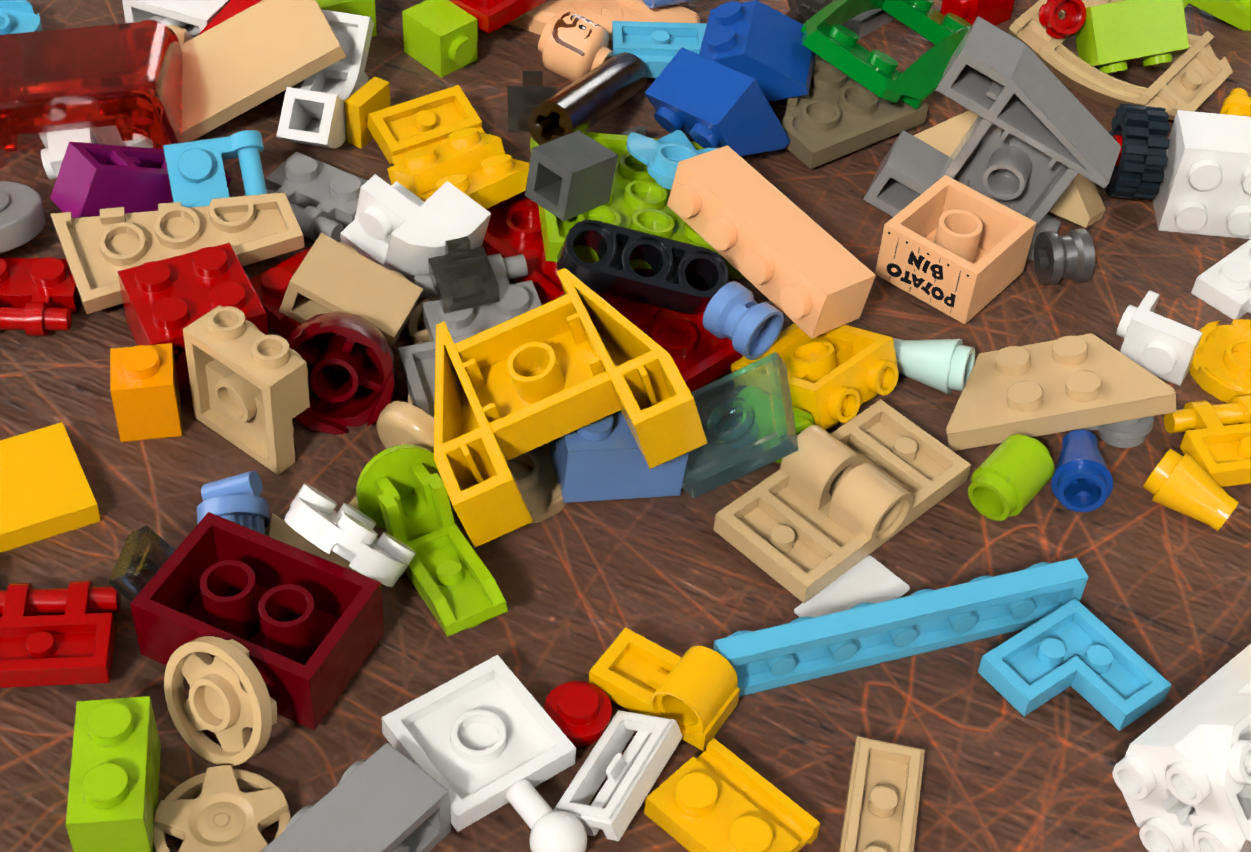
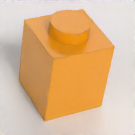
(145, 392)

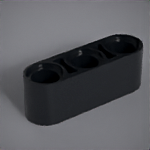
(667, 258)

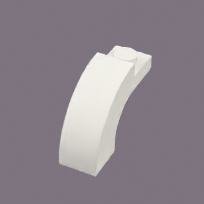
(317, 109)

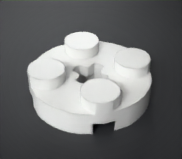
(348, 535)

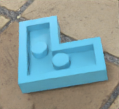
(1077, 652)

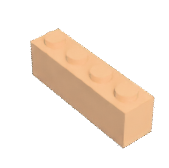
(770, 241)

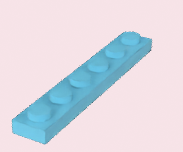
(899, 626)

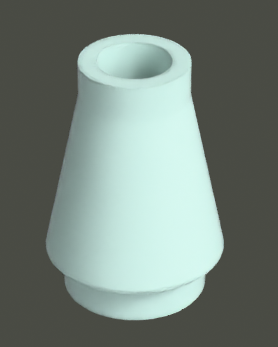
(935, 362)

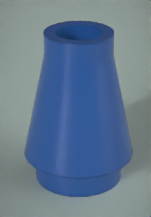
(1081, 474)

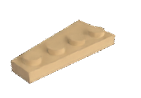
(118, 240)

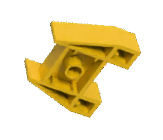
(542, 381)

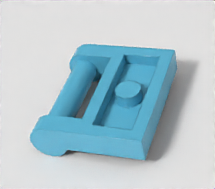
(198, 170)

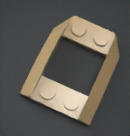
(1184, 85)

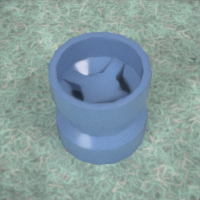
(741, 319)

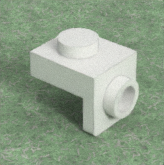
(1157, 342)

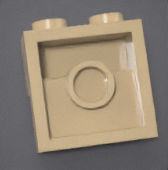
(246, 385)

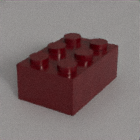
(293, 611)

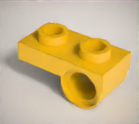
(653, 681)

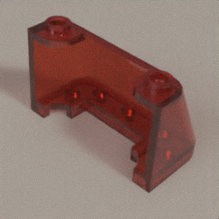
(91, 80)

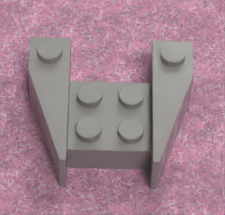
(1020, 147)

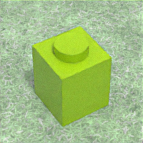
(440, 36)

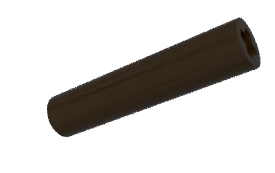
(588, 98)

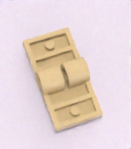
(840, 498)

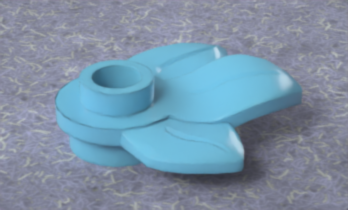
(662, 155)

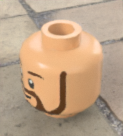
(573, 45)

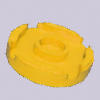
(1224, 360)

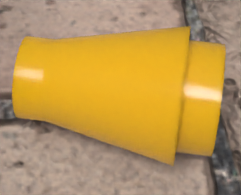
(1188, 489)

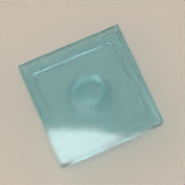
(745, 425)

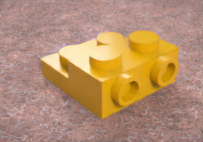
(468, 161)
(834, 370)

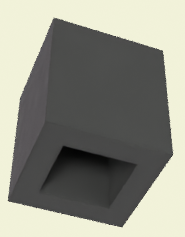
(570, 175)

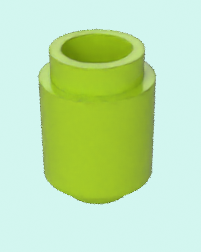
(1010, 477)

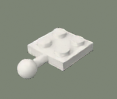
(489, 749)

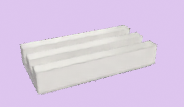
(628, 774)

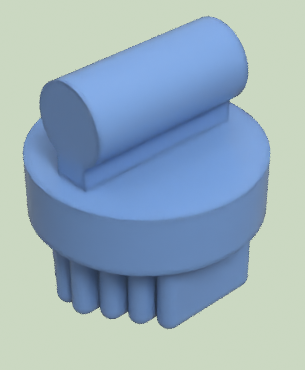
(236, 500)

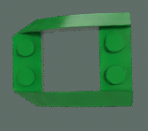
(876, 69)

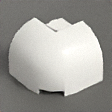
(405, 231)

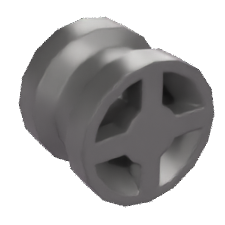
(1064, 256)

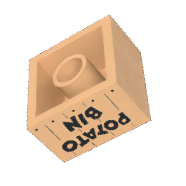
(954, 248)

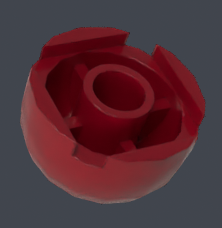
(348, 371)

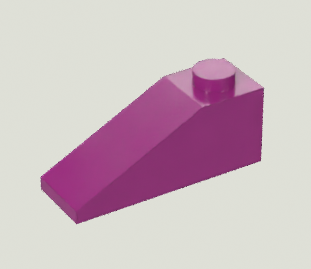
(111, 177)

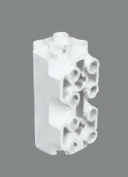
(1193, 769)

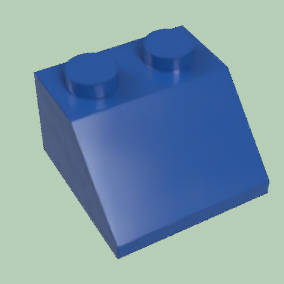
(760, 45)
(715, 106)

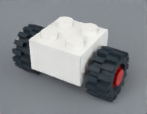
(1192, 177)

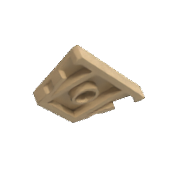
(1052, 391)

